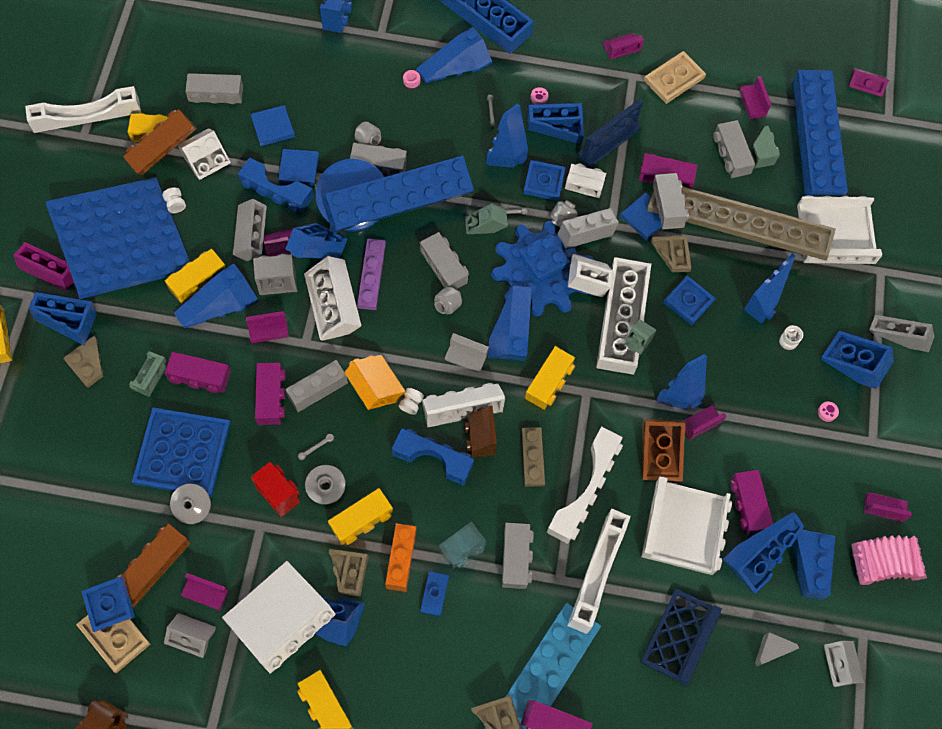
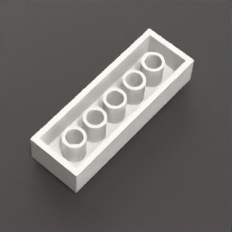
(623, 309)

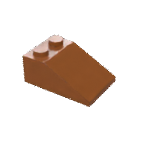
(663, 449)

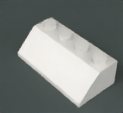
(332, 298)
(457, 405)

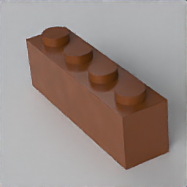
(159, 142)
(153, 562)

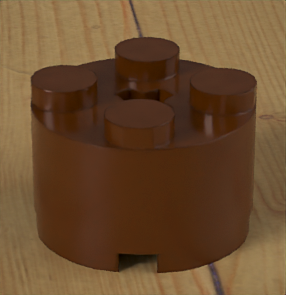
(103, 716)

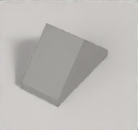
(772, 648)

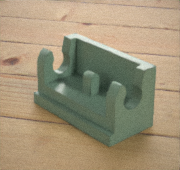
(149, 374)

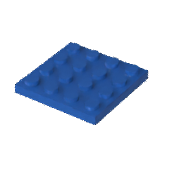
(181, 450)

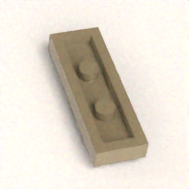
(533, 457)

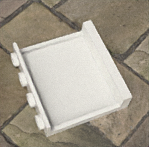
(853, 223)
(686, 527)
(279, 616)

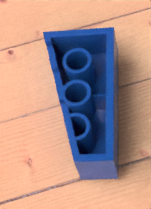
(335, 14)

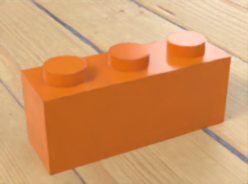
(401, 557)

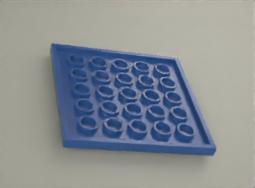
(117, 237)

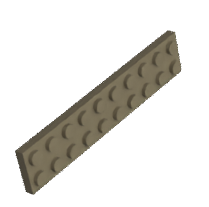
(755, 223)

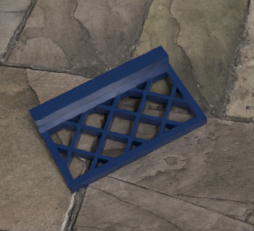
(611, 135)
(698, 645)

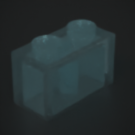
(462, 546)

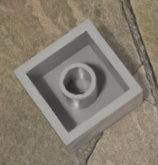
(275, 274)

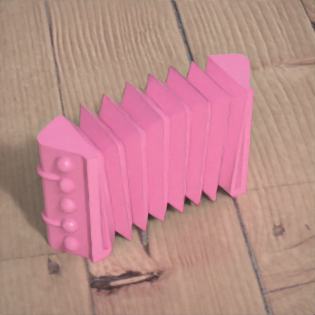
(888, 558)

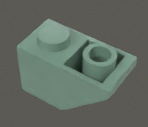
(764, 149)
(486, 220)
(640, 337)

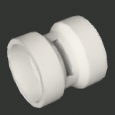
(174, 201)
(791, 333)
(411, 401)

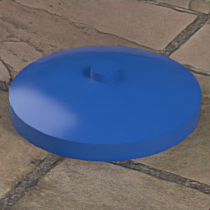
(344, 175)

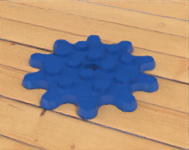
(516, 272)

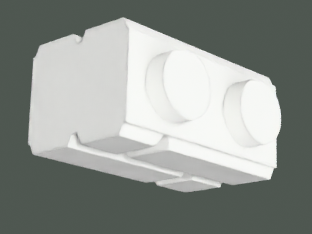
(585, 180)

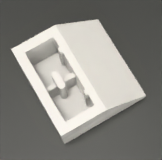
(204, 153)
(589, 276)

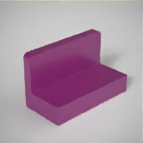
(623, 45)
(868, 82)
(755, 99)
(276, 243)
(267, 327)
(702, 422)
(886, 507)
(204, 592)

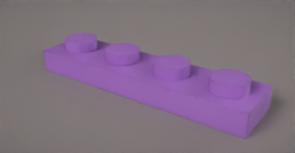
(371, 274)

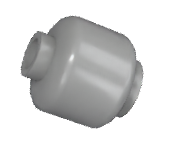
(368, 134)
(563, 212)
(448, 300)

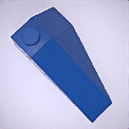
(460, 55)
(510, 144)
(768, 295)
(220, 296)
(511, 331)
(688, 387)
(759, 554)
(344, 624)

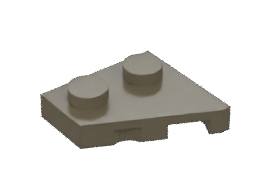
(674, 252)
(86, 362)
(349, 571)
(498, 714)

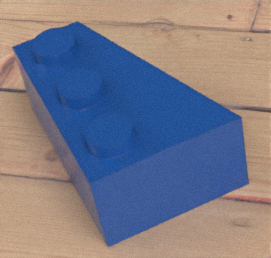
(557, 120)
(315, 242)
(64, 314)
(814, 563)

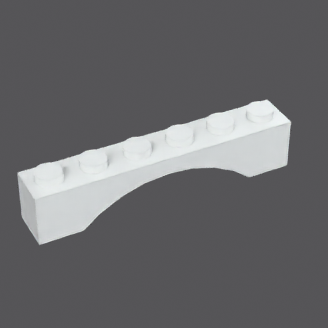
(49, 117)
(567, 519)
(598, 570)

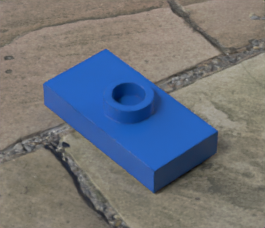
(434, 594)

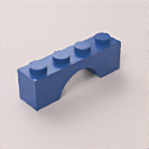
(294, 196)
(410, 446)

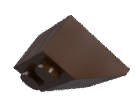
(481, 433)

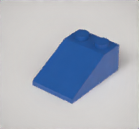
(859, 358)

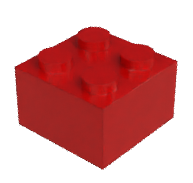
(275, 489)

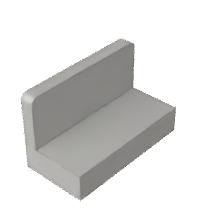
(466, 353)
(189, 635)
(843, 663)

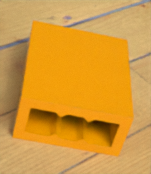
(374, 381)

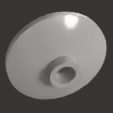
(325, 475)
(197, 497)

